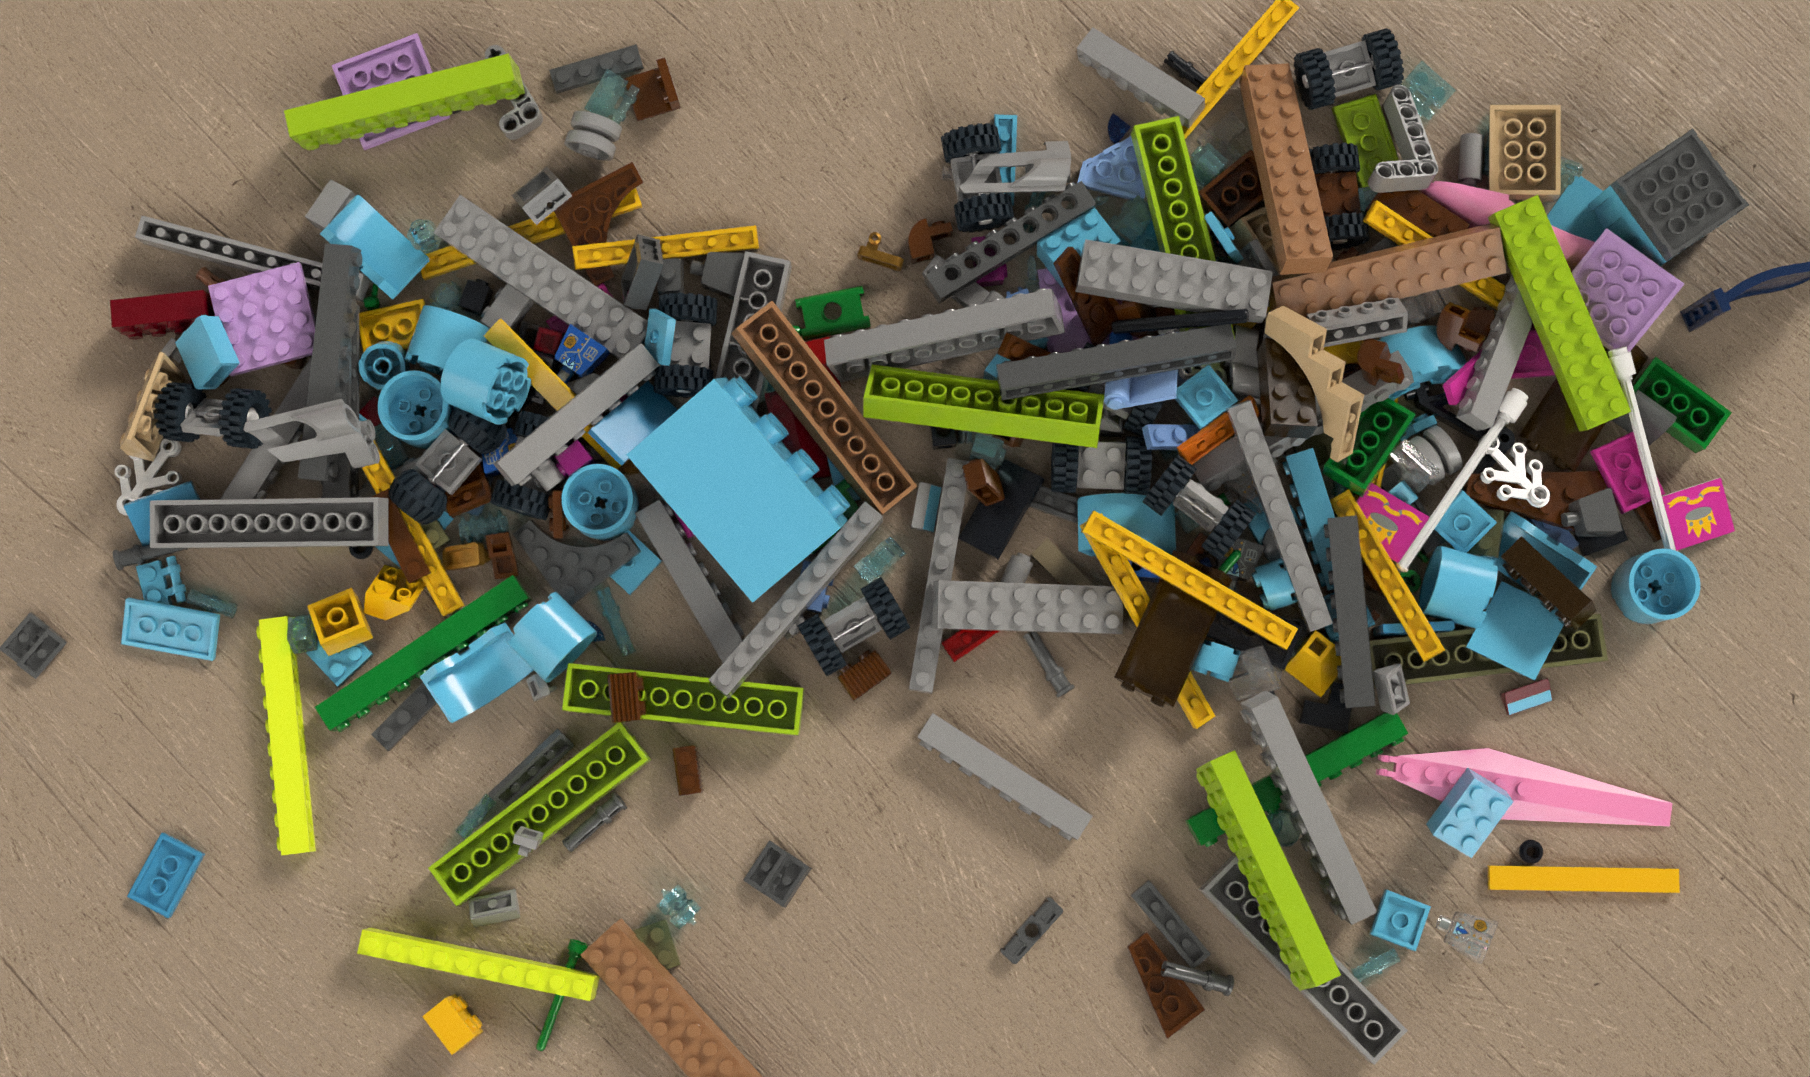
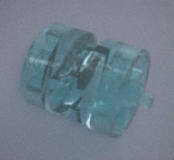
(678, 906)

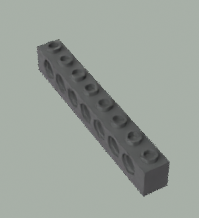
(943, 288)

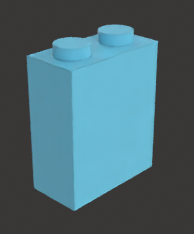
(207, 352)

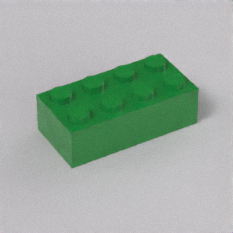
(1696, 412)
(1376, 438)

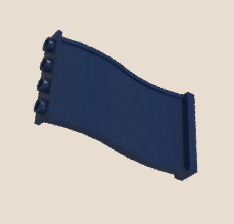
(1766, 282)

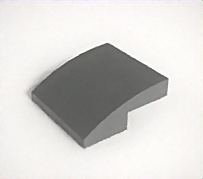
(1653, 416)
(33, 645)
(777, 874)

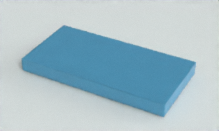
(632, 422)

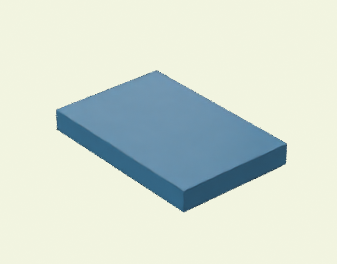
(139, 510)
(1398, 630)
(166, 875)

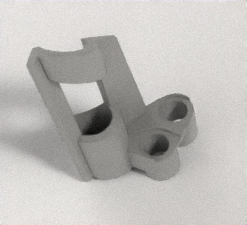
(1244, 368)
(336, 431)

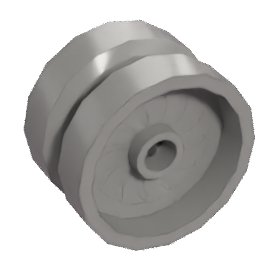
(593, 135)
(1440, 450)

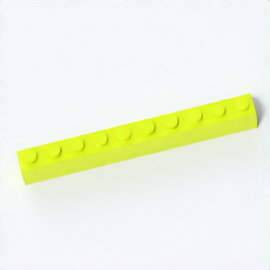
(286, 738)
(478, 964)

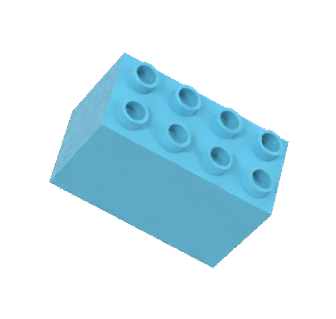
(740, 485)

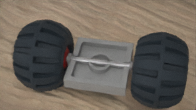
(447, 464)

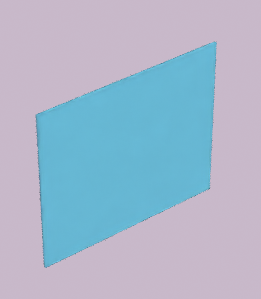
(1572, 210)
(1516, 631)

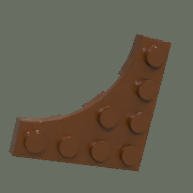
(590, 211)

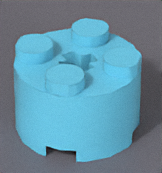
(374, 355)
(1274, 585)
(1217, 659)

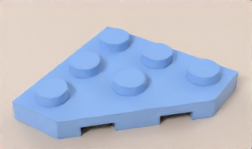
(1114, 172)

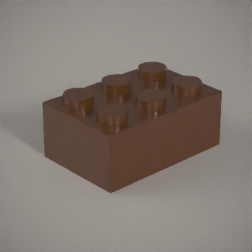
(1234, 191)

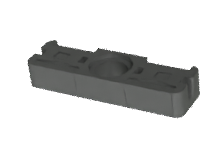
(1021, 943)

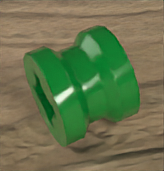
(1415, 580)

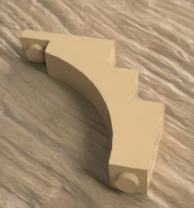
(1338, 402)

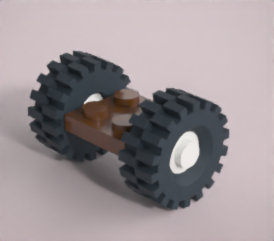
(1339, 196)

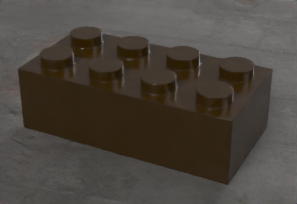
(1285, 394)
(1550, 585)

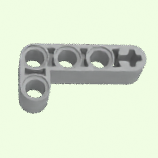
(522, 107)
(970, 295)

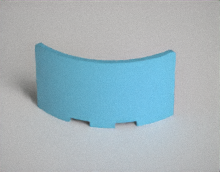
(386, 253)
(1425, 356)
(1132, 515)
(1567, 561)
(476, 675)

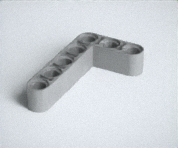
(1418, 162)

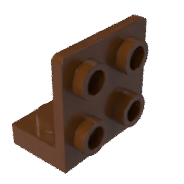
(655, 93)

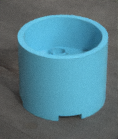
(438, 335)
(483, 379)
(402, 406)
(582, 498)
(1671, 576)
(1457, 586)
(551, 637)

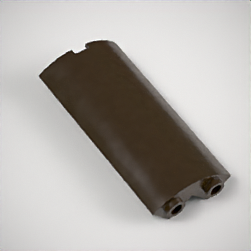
(1554, 427)
(1168, 638)

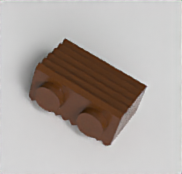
(983, 482)
(864, 674)
(626, 697)
(687, 770)

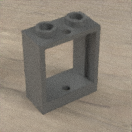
(538, 192)
(641, 272)

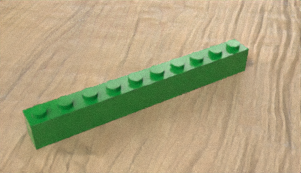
(422, 654)
(1324, 762)

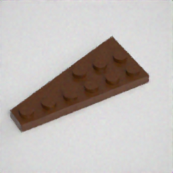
(1563, 490)

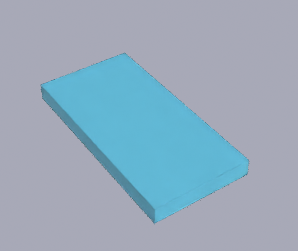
(170, 629)

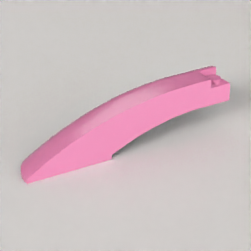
(1477, 204)

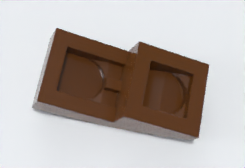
(502, 555)

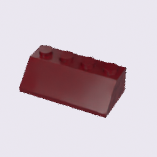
(798, 436)

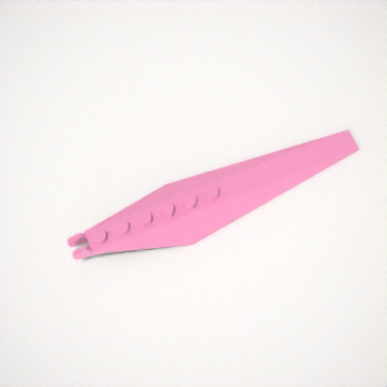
(1536, 789)

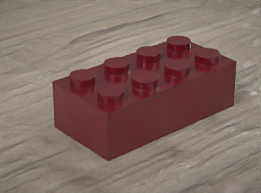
(159, 313)

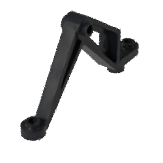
(1434, 406)

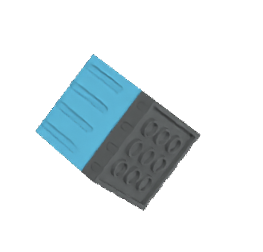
(1669, 200)

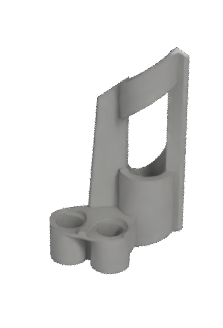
(1043, 170)

